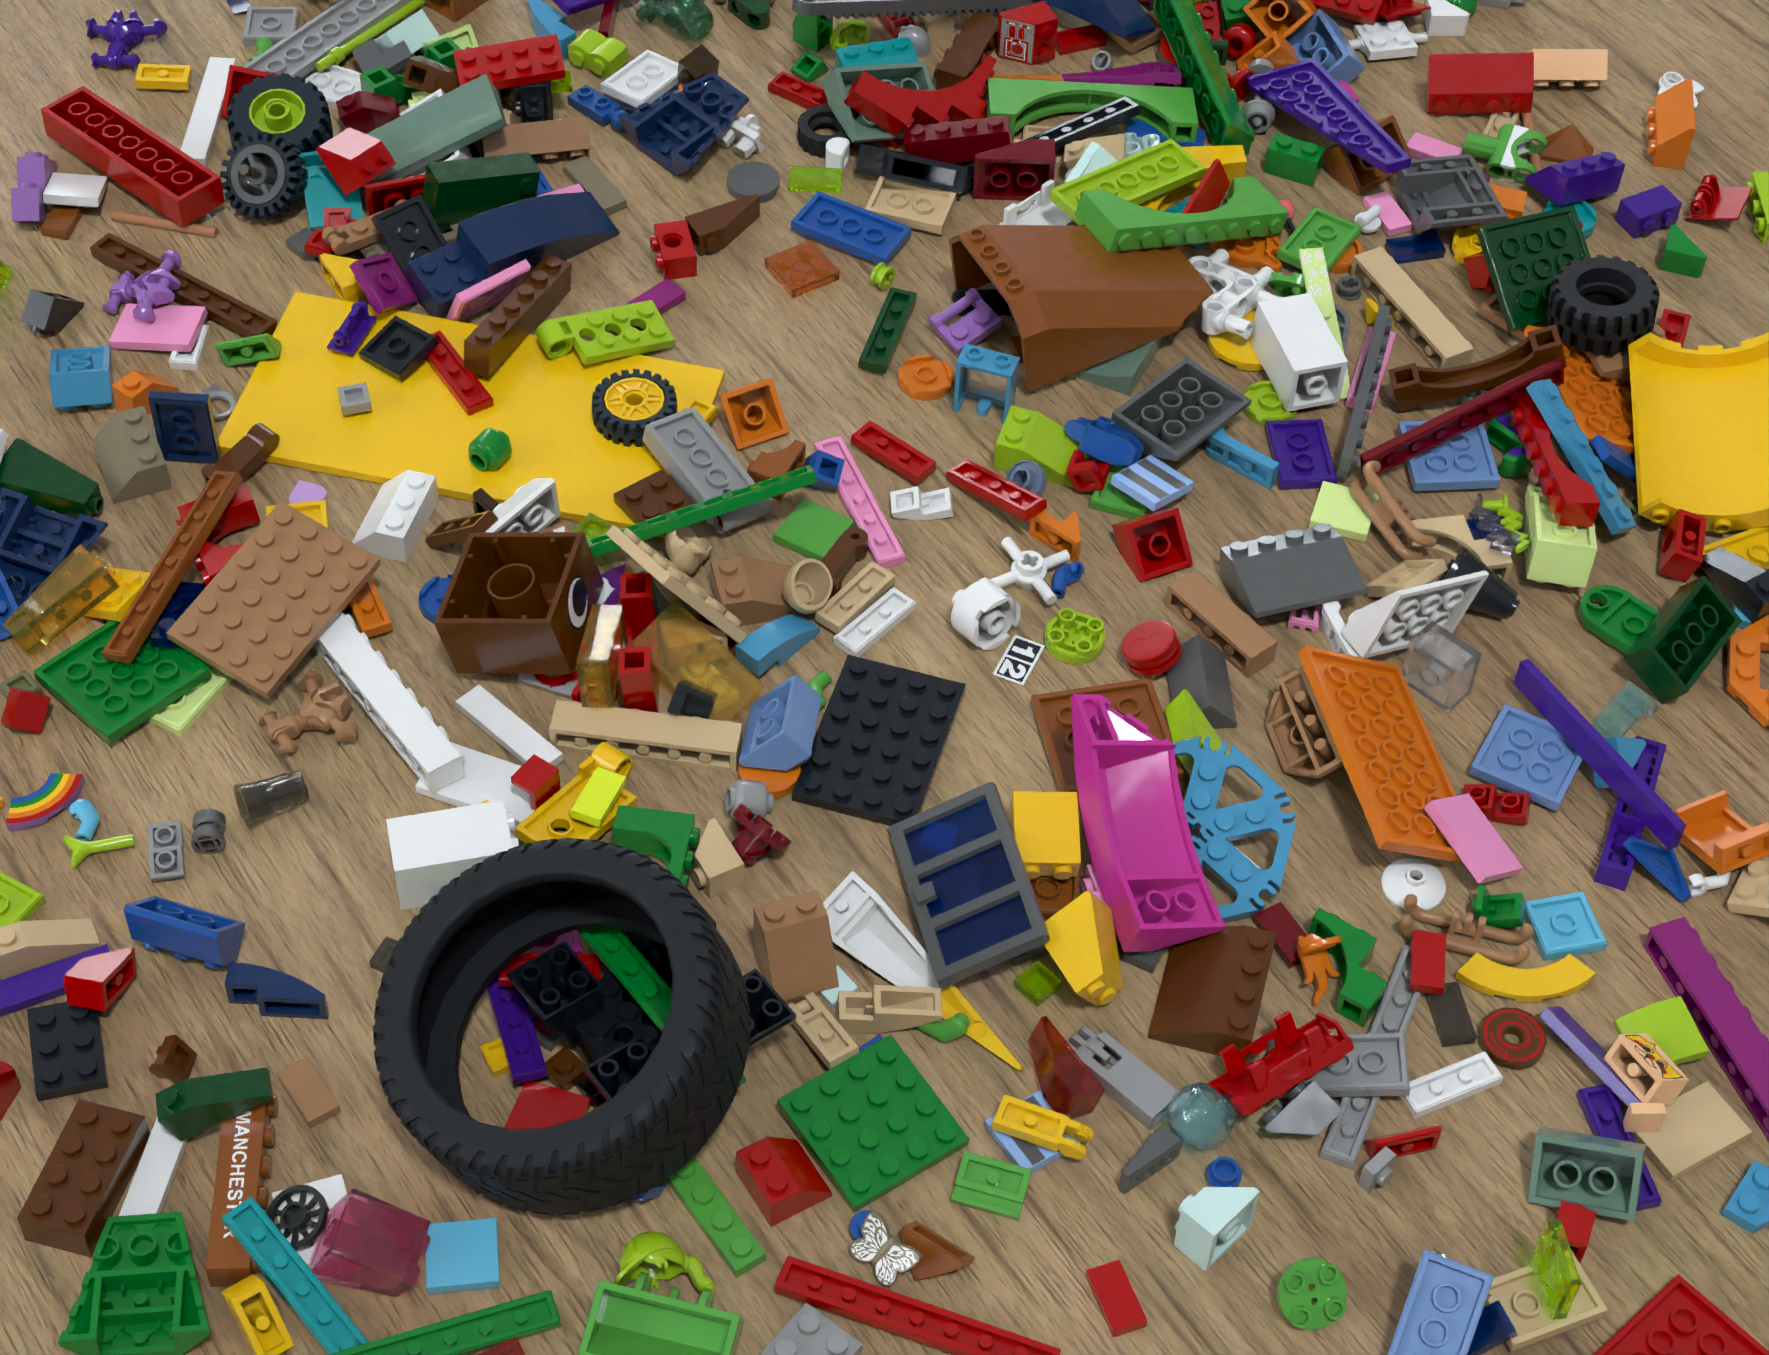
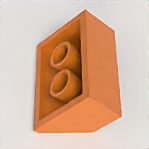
(1671, 126)

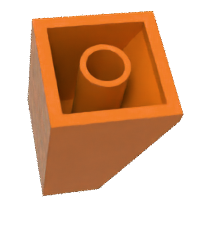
(1279, 14)

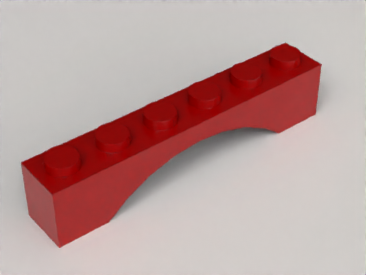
(1568, 495)

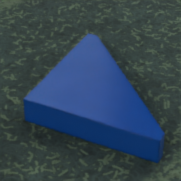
(1661, 864)

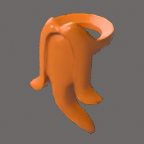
(1316, 962)

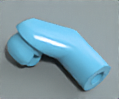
(88, 816)

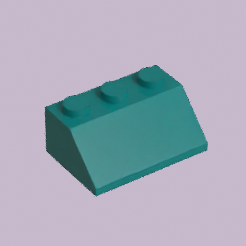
(877, 53)

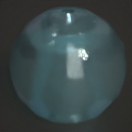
(1200, 1117)

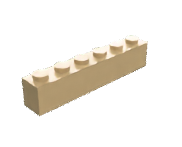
(1411, 310)
(648, 735)

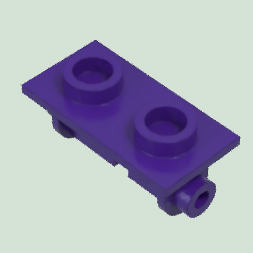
(352, 330)

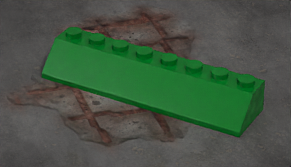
(1203, 73)

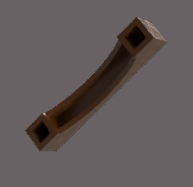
(1422, 386)

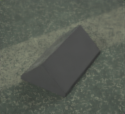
(1205, 676)

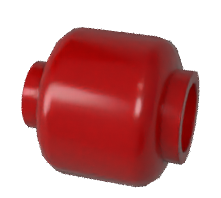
(1240, 39)

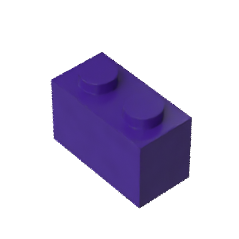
(1648, 211)

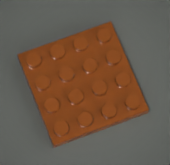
(1055, 722)

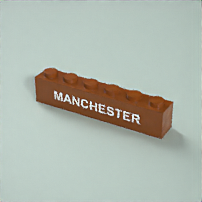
(239, 1175)

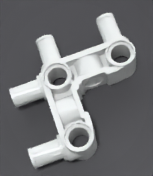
(1233, 296)

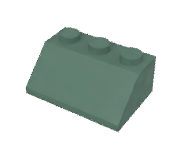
(1587, 1171)

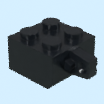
(535, 102)

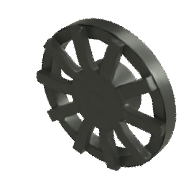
(297, 1215)

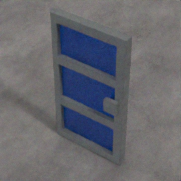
(968, 885)

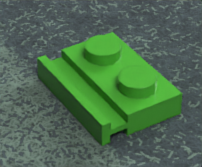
(991, 1185)

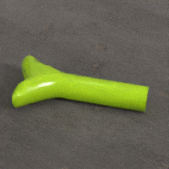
(82, 848)

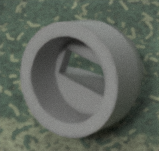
(1100, 59)

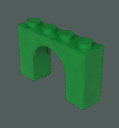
(660, 835)

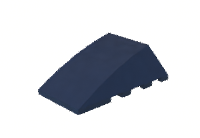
(685, 122)
(38, 541)

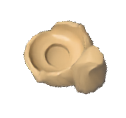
(686, 549)

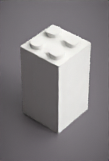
(1298, 352)
(442, 844)

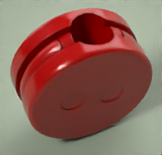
(1151, 648)

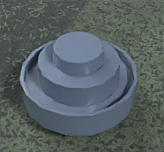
(1029, 476)

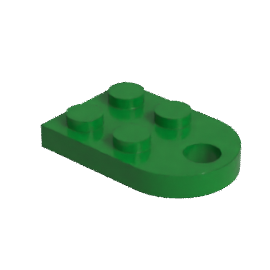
(1619, 620)

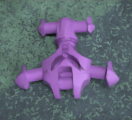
(149, 288)

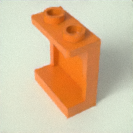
(1721, 835)

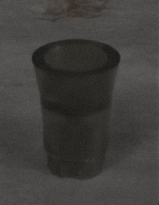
(269, 796)

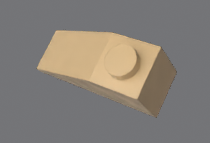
(41, 942)

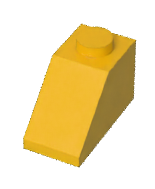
(341, 278)
(257, 1316)

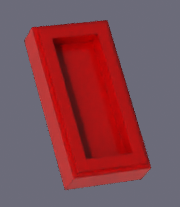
(1079, 39)
(1427, 962)
(1116, 1298)

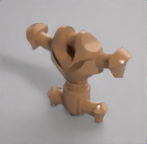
(321, 710)

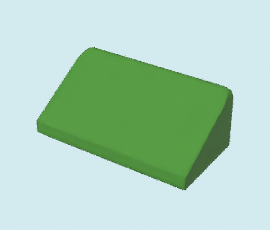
(249, 349)

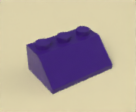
(1579, 178)

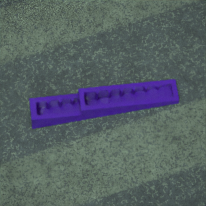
(1615, 860)

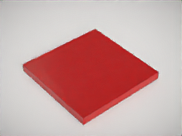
(1681, 1324)

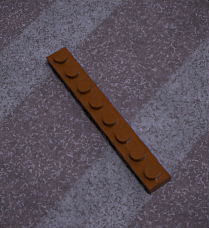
(192, 291)

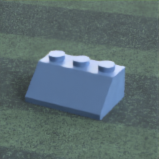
(1325, 42)
(781, 727)

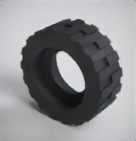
(815, 119)

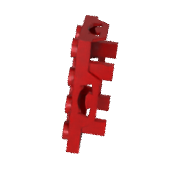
(1295, 1059)

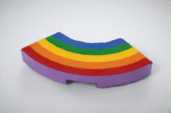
(47, 801)

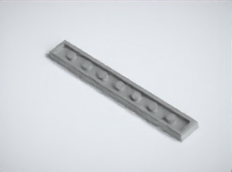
(1393, 1016)

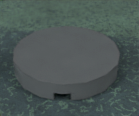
(753, 178)

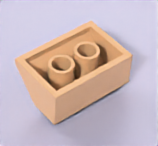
(1570, 67)

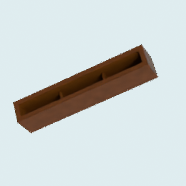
(517, 315)

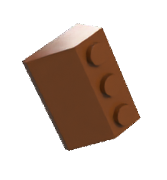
(1355, 172)

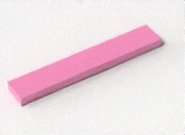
(863, 507)

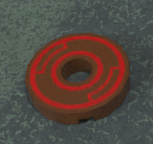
(1520, 1024)

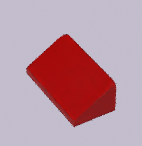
(1405, 1142)

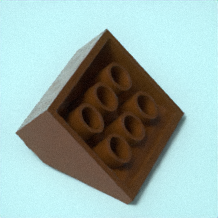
(1213, 990)

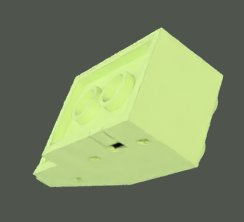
(1556, 552)

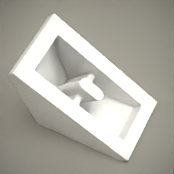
(1445, 19)

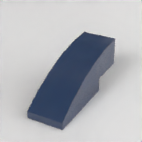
(274, 992)

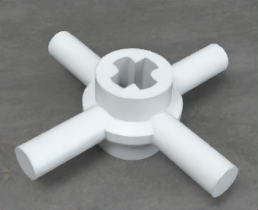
(1030, 569)

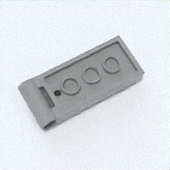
(701, 465)

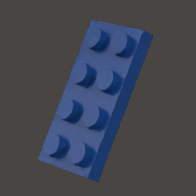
(850, 228)

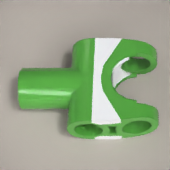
(1505, 151)

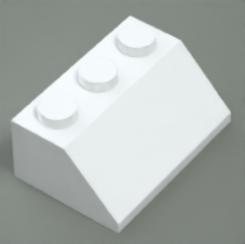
(529, 509)
(398, 516)

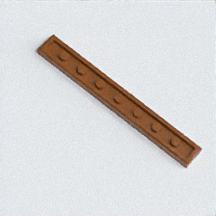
(172, 567)

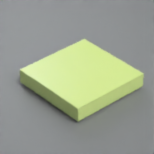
(1342, 511)

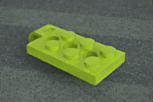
(563, 333)

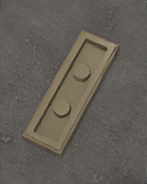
(593, 181)

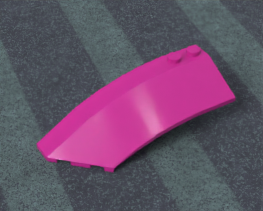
(1138, 829)

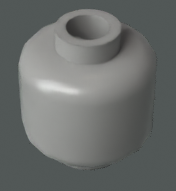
(751, 794)

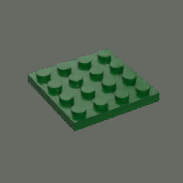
(118, 694)
(872, 1123)

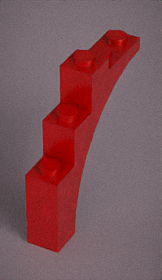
(899, 107)

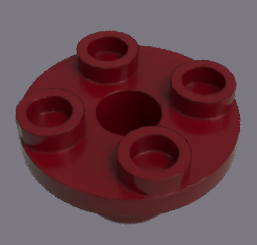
(756, 836)

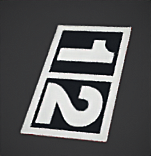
(1018, 660)

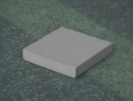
(270, 22)

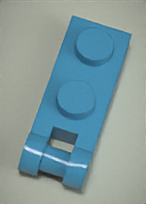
(1242, 459)

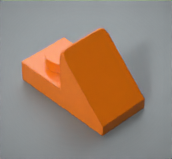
(1057, 534)

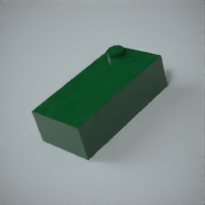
(476, 185)
(1682, 639)

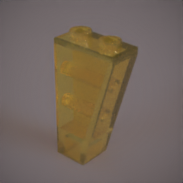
(61, 599)
(600, 655)

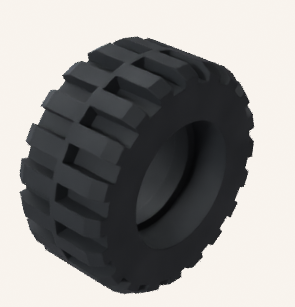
(1579, 301)

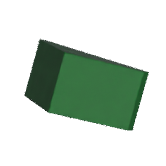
(1682, 255)

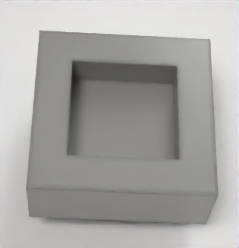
(354, 398)
(1377, 1170)

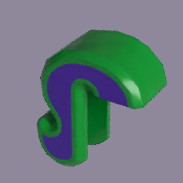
(1505, 437)

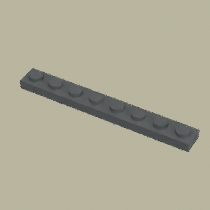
(1364, 398)

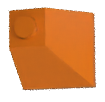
(754, 413)

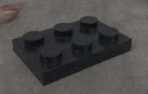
(409, 231)
(66, 1050)

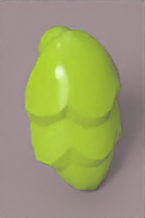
(850, 34)

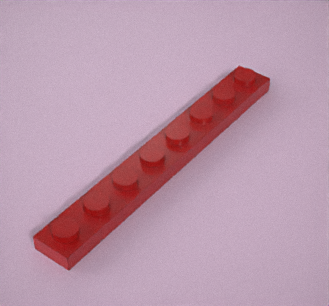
(900, 1313)

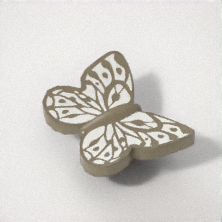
(883, 1250)

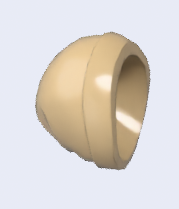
(807, 586)

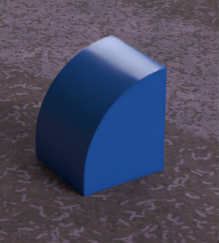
(827, 470)

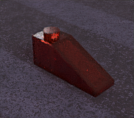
(1061, 1073)

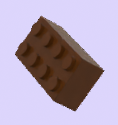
(84, 1178)

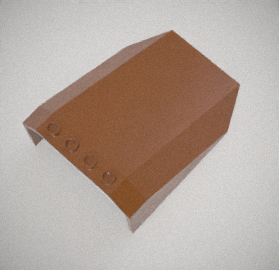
(1074, 296)

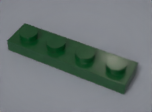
(887, 330)

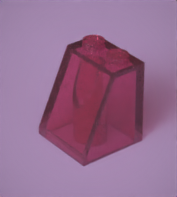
(370, 1245)

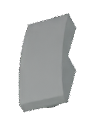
(166, 850)

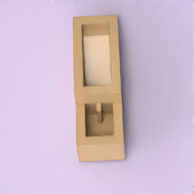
(888, 1008)

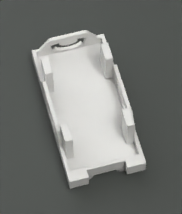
(1041, 213)

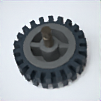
(264, 176)

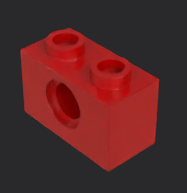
(674, 250)
(1682, 545)

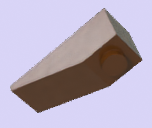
(720, 225)

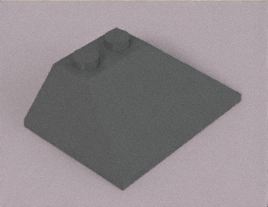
(1447, 194)

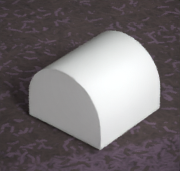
(837, 153)

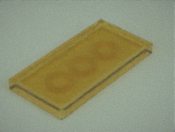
(690, 653)

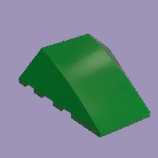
(139, 1291)

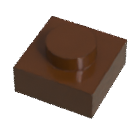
(565, 1069)

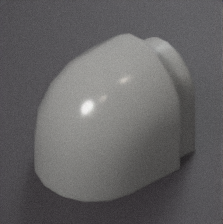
(918, 38)

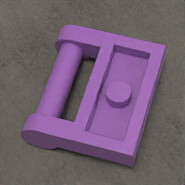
(971, 327)

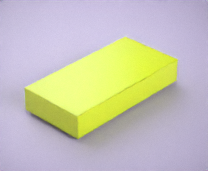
(598, 797)

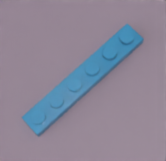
(1580, 455)

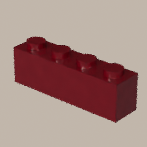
(959, 139)

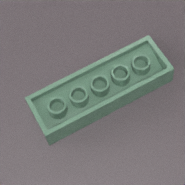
(440, 127)
(1123, 371)

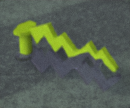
(1501, 534)

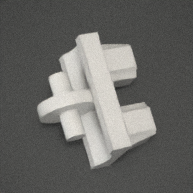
(746, 133)

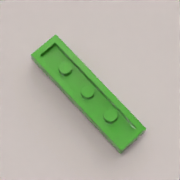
(716, 1218)

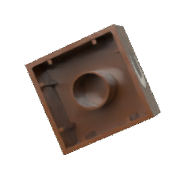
(519, 603)

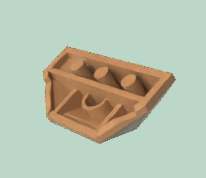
(1300, 730)

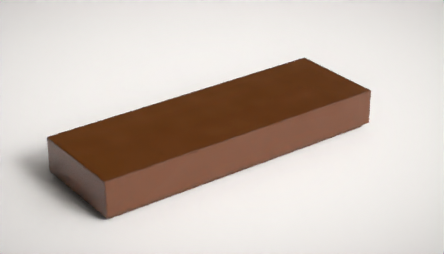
(459, 529)

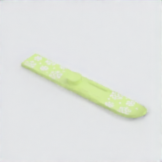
(1318, 285)

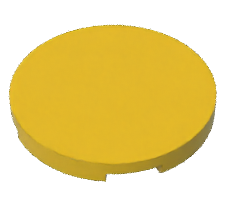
(1235, 348)

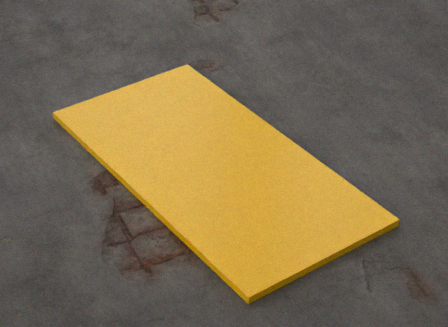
(424, 429)

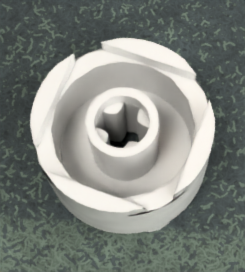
(984, 614)

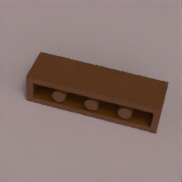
(968, 50)

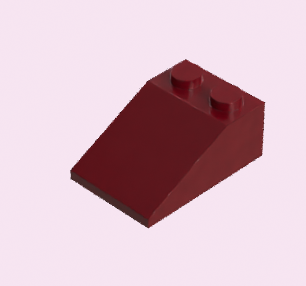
(1014, 170)

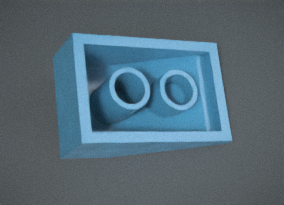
(81, 377)

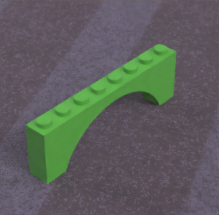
(1027, 100)
(1127, 226)

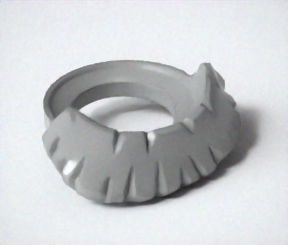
(216, 393)

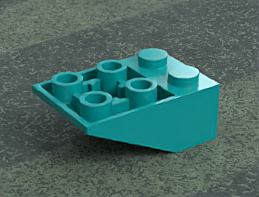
(324, 192)

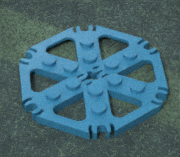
(1235, 823)

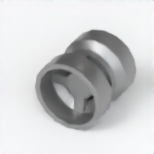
(208, 832)

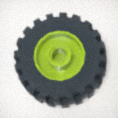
(281, 108)

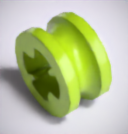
(882, 276)

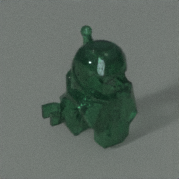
(688, 17)

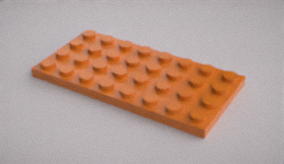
(1382, 749)

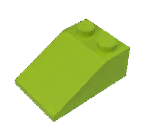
(1035, 438)

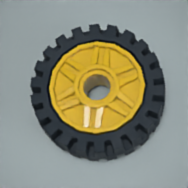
(629, 403)

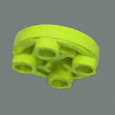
(1074, 637)

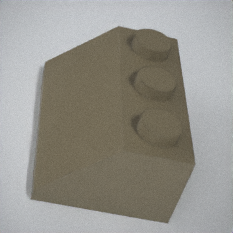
(131, 456)

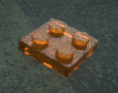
(802, 269)

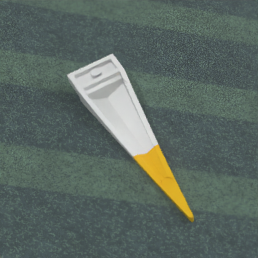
(877, 938)

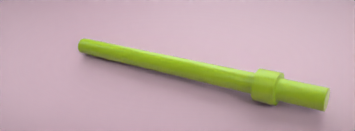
(339, 54)

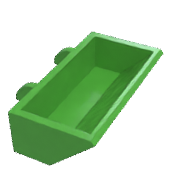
(651, 1324)

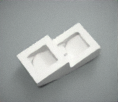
(914, 505)

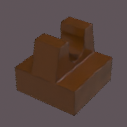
(173, 1059)

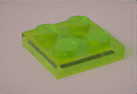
(1555, 1269)

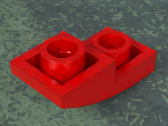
(1500, 807)

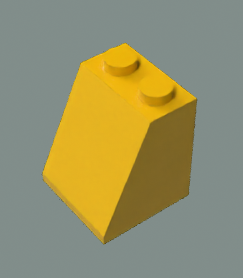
(1046, 832)
(1086, 948)

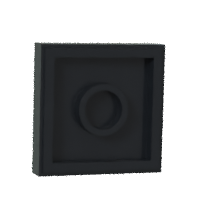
(398, 348)

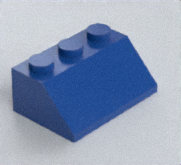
(185, 931)

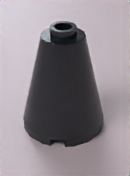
(1494, 596)

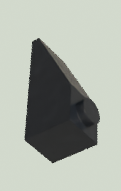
(1740, 580)

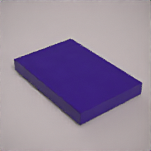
(1302, 453)

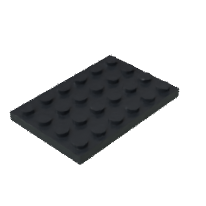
(879, 742)

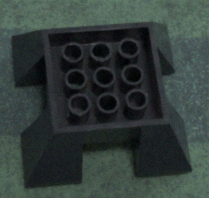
(606, 1021)

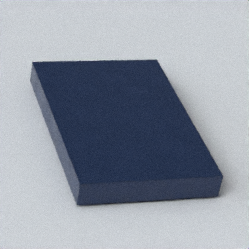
(185, 426)

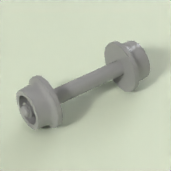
(1258, 112)

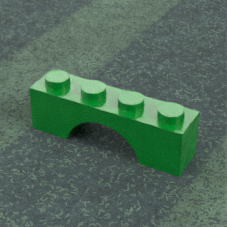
(384, 83)

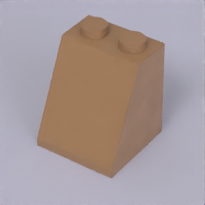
(795, 946)

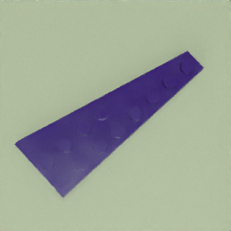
(1324, 105)

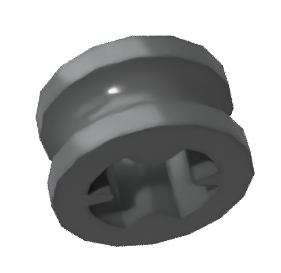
(1349, 294)

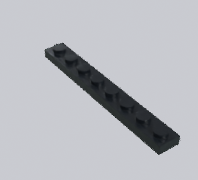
(1080, 128)

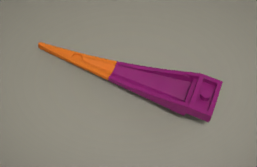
(1140, 74)

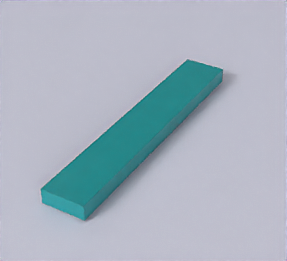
(292, 1277)

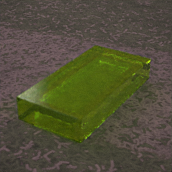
(815, 179)

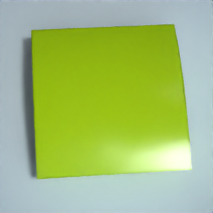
(1670, 1028)

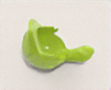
(661, 1259)

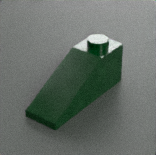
(210, 1100)

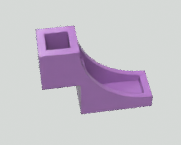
(32, 178)

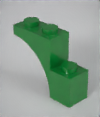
(1361, 988)

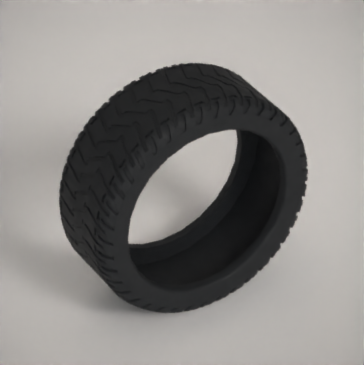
(473, 935)

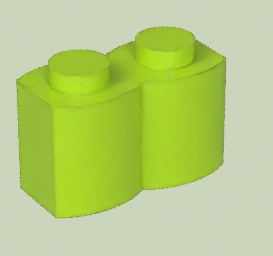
(597, 53)

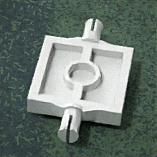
(1386, 40)

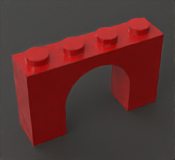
(237, 515)
(635, 664)

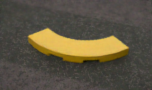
(1525, 984)

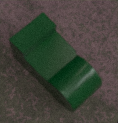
(751, 12)

